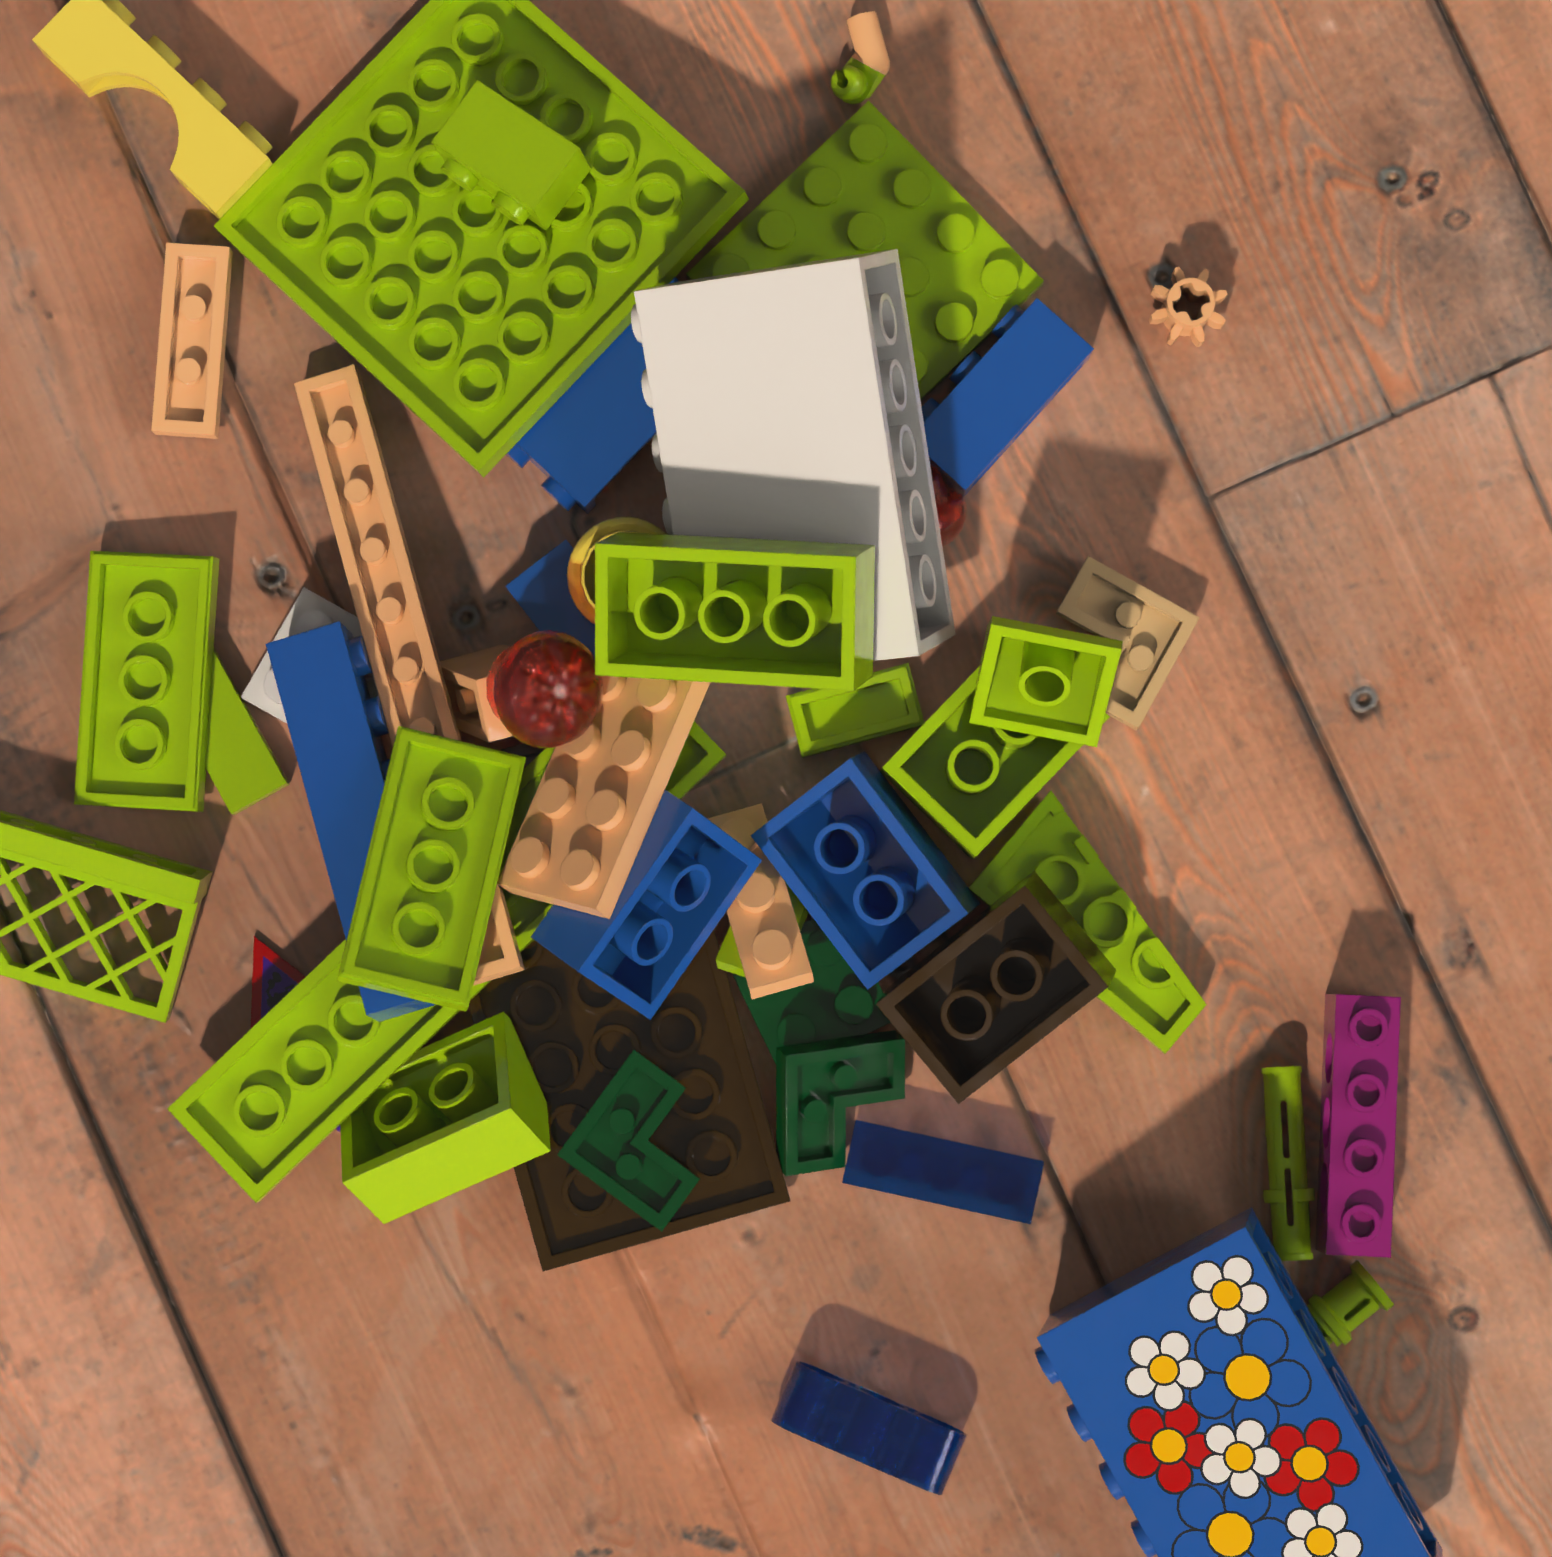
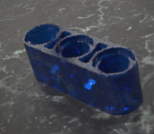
(869, 1427)

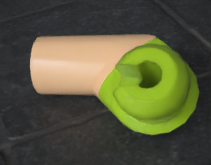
(868, 63)

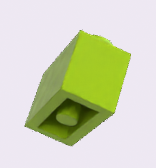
(510, 156)

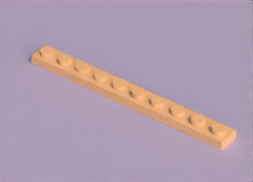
(387, 590)

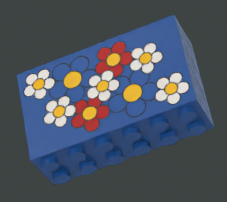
(1228, 1410)

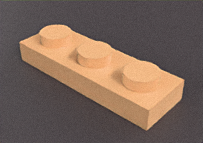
(192, 340)
(764, 916)

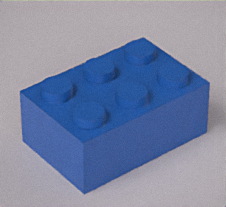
(664, 914)

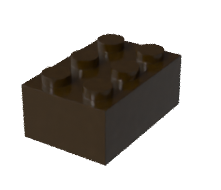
(996, 987)

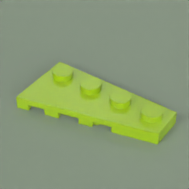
(1148, 983)

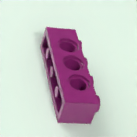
(1358, 1125)

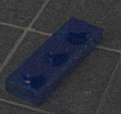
(943, 1171)

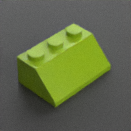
(445, 1121)

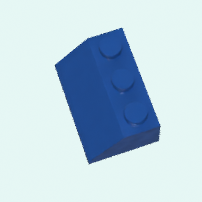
(865, 869)

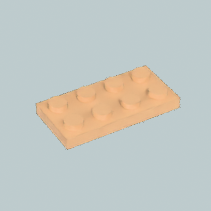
(602, 796)

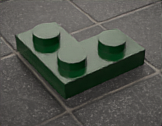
(818, 1084)
(615, 1145)

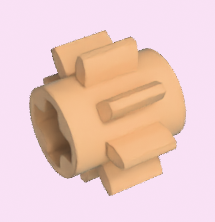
(1195, 291)

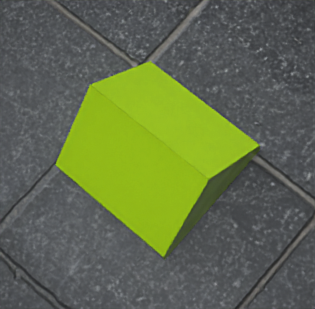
(1044, 681)

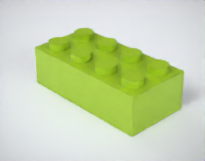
(734, 610)

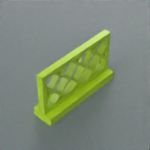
(114, 868)

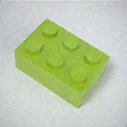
(973, 774)

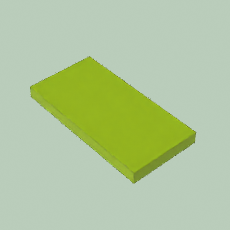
(146, 680)
(431, 869)

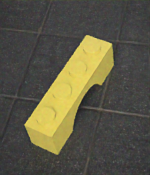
(102, 53)

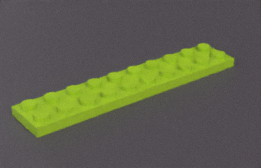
(321, 1052)

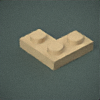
(1146, 623)

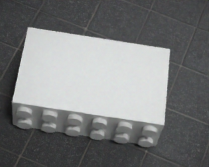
(801, 419)

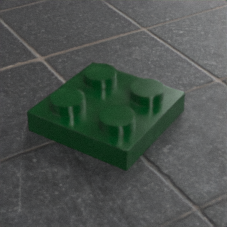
(818, 1011)

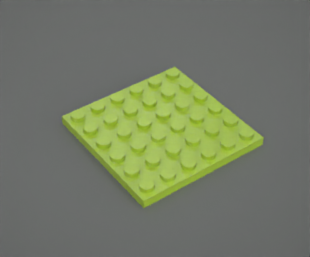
(431, 281)

